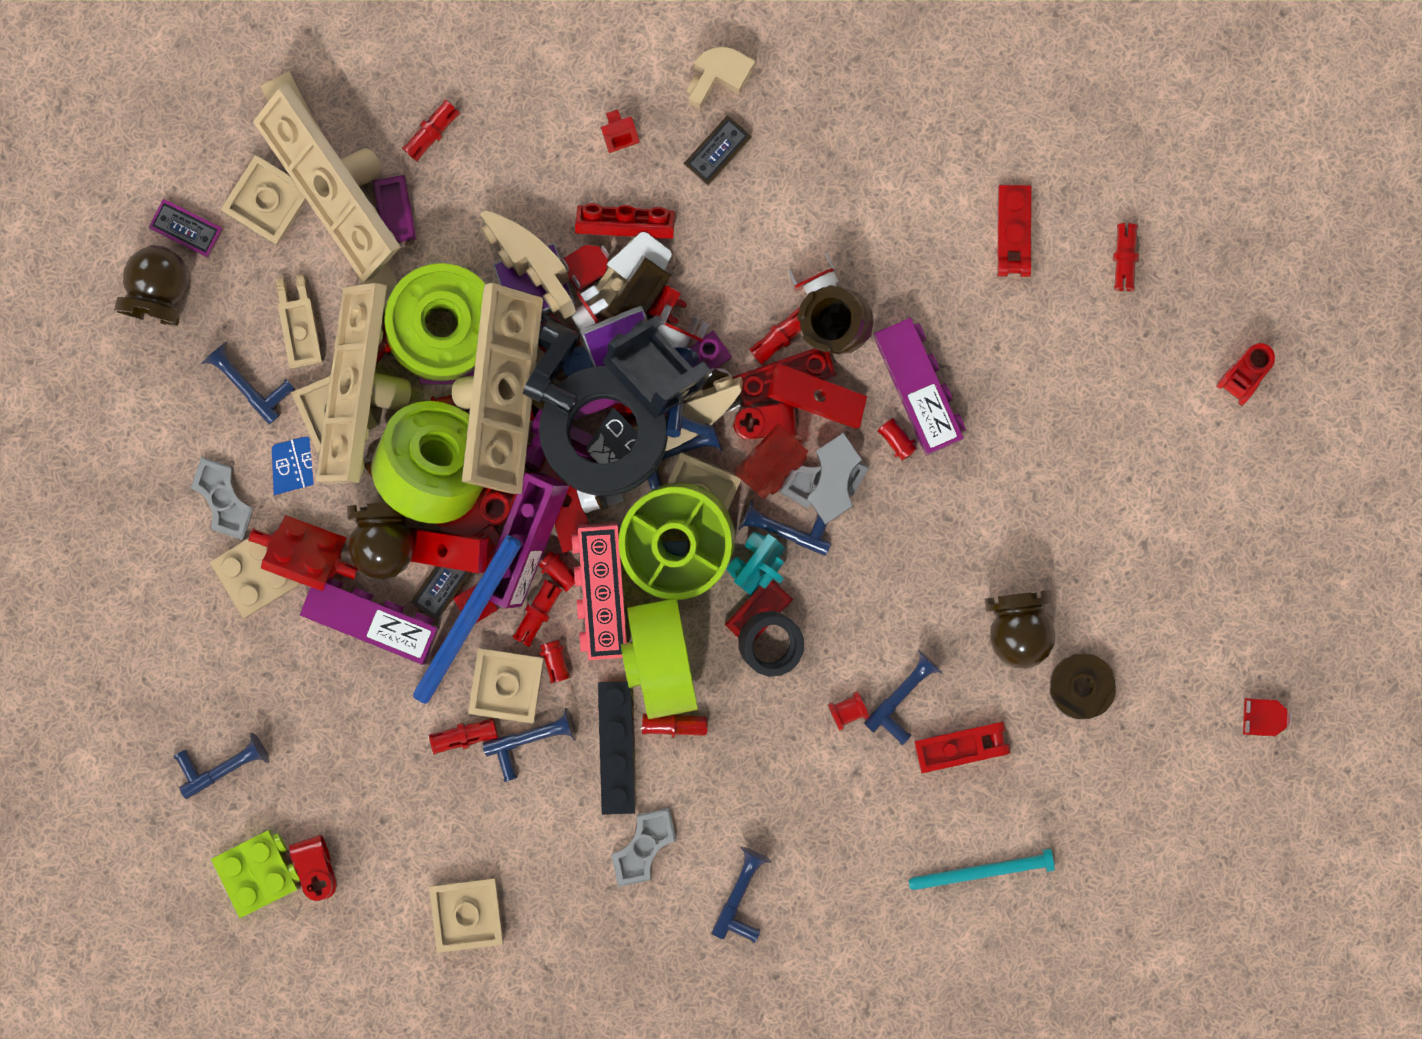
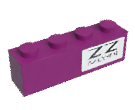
(918, 386)
(530, 523)
(371, 622)

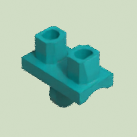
(761, 566)

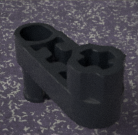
(560, 344)

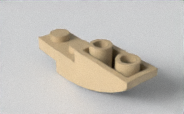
(530, 256)
(706, 406)

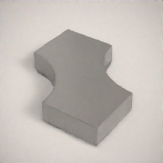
(805, 480)
(831, 494)
(228, 511)
(652, 833)

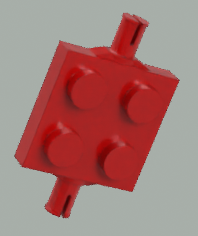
(303, 553)

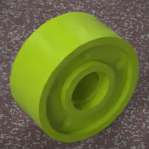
(414, 299)
(423, 463)
(696, 514)
(659, 659)

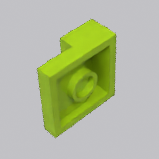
(256, 872)

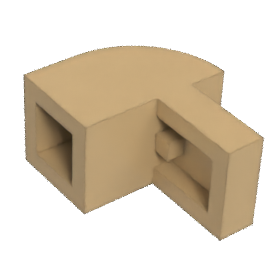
(721, 66)

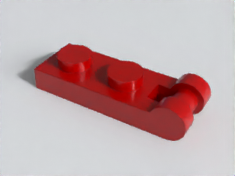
(1014, 229)
(960, 747)

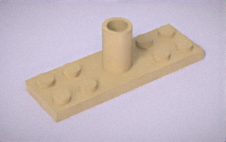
(329, 182)
(356, 385)
(495, 393)

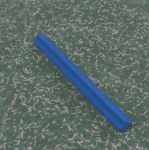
(467, 619)

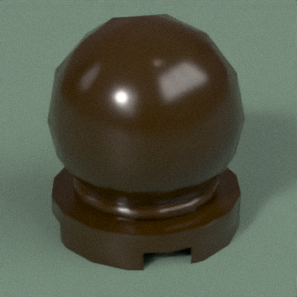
(154, 283)
(835, 320)
(381, 541)
(1021, 631)

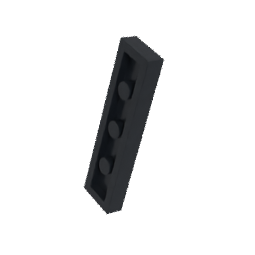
(616, 748)

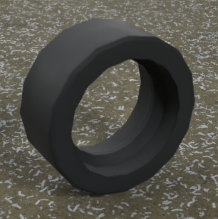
(788, 660)

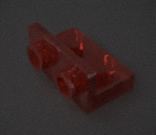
(771, 461)

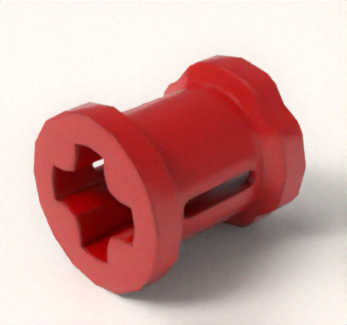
(848, 711)

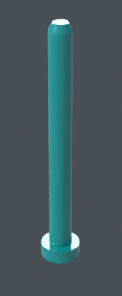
(984, 871)

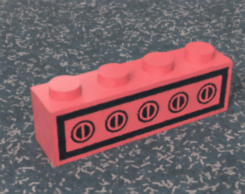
(601, 589)

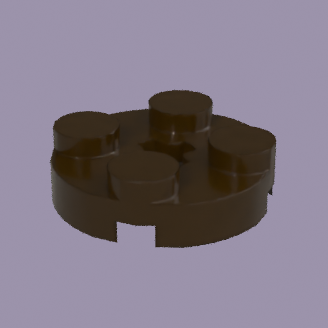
(1077, 668)

